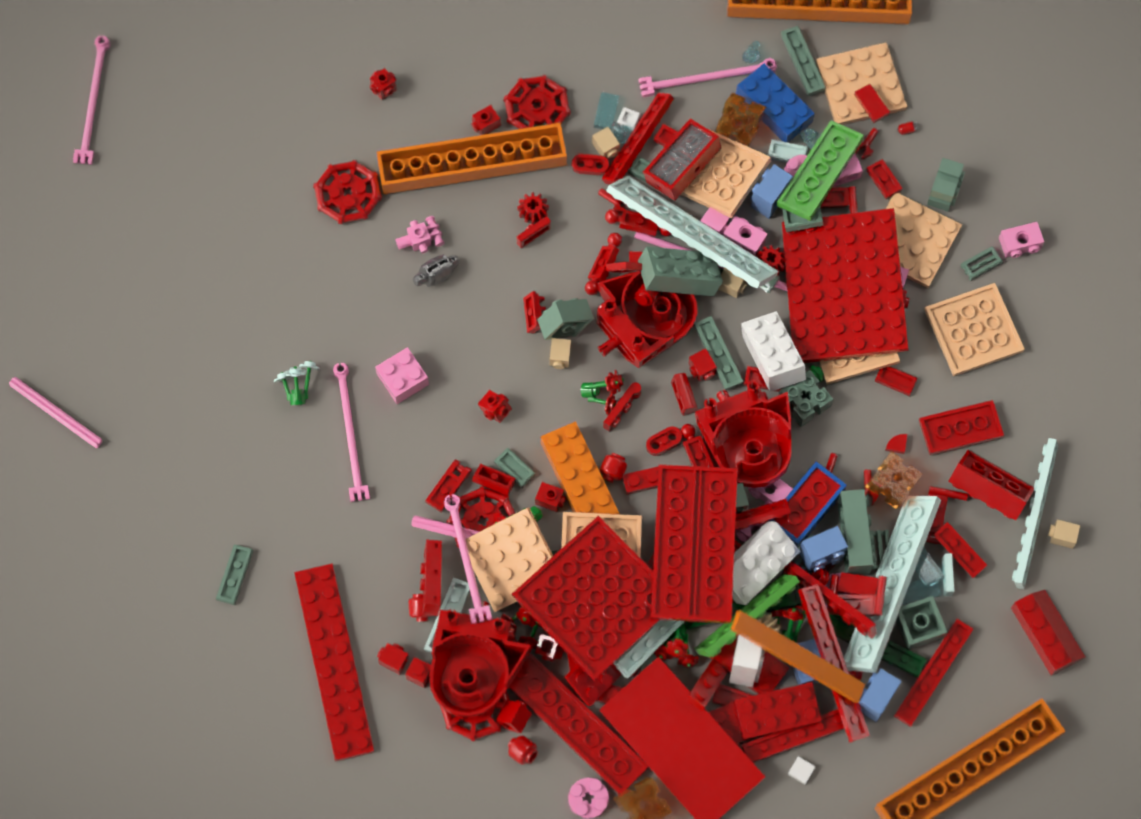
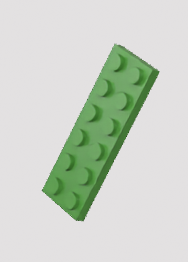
(820, 170)
(755, 608)

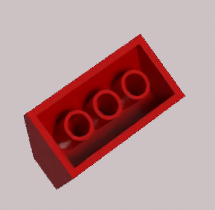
(991, 485)
(1047, 631)

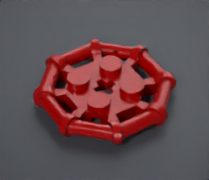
(539, 94)
(344, 182)
(481, 509)
(495, 726)

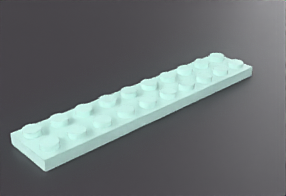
(692, 231)
(898, 566)

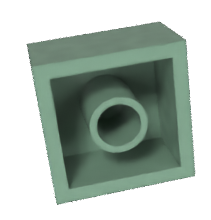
(565, 318)
(920, 623)

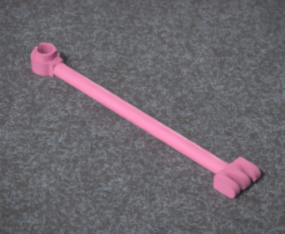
(648, 85)
(84, 152)
(358, 488)
(478, 610)

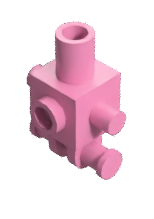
(420, 236)

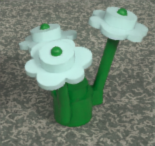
(297, 396)

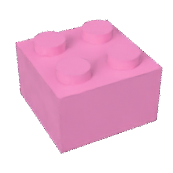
(402, 375)

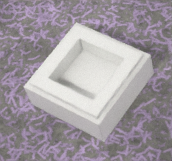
(629, 118)
(801, 770)

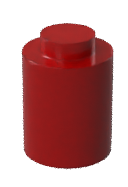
(645, 297)

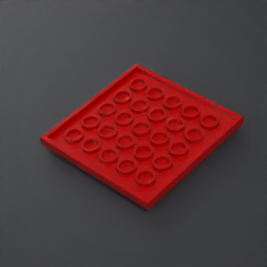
(592, 597)

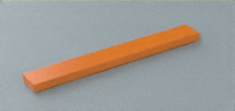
(797, 656)

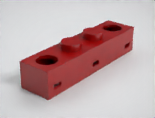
(431, 577)

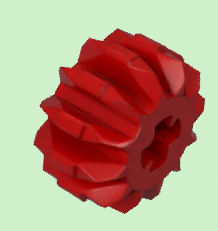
(533, 201)
(773, 254)

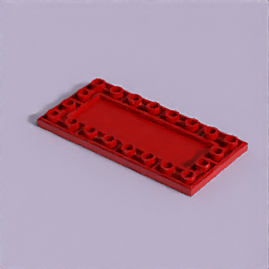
(681, 743)

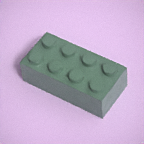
(679, 271)
(855, 531)

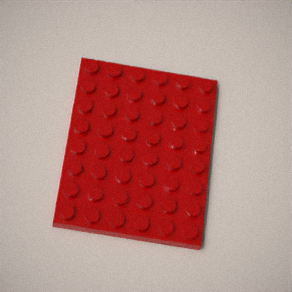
(846, 287)

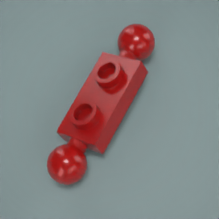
(634, 222)
(606, 256)
(695, 447)

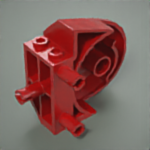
(641, 330)
(749, 434)
(477, 651)

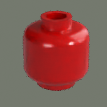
(613, 467)
(416, 606)
(522, 750)

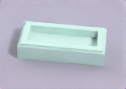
(785, 151)
(947, 570)

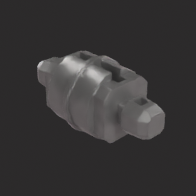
(436, 270)

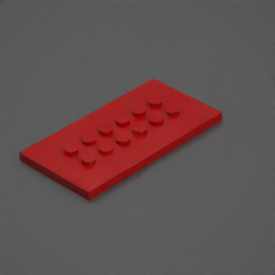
(694, 544)

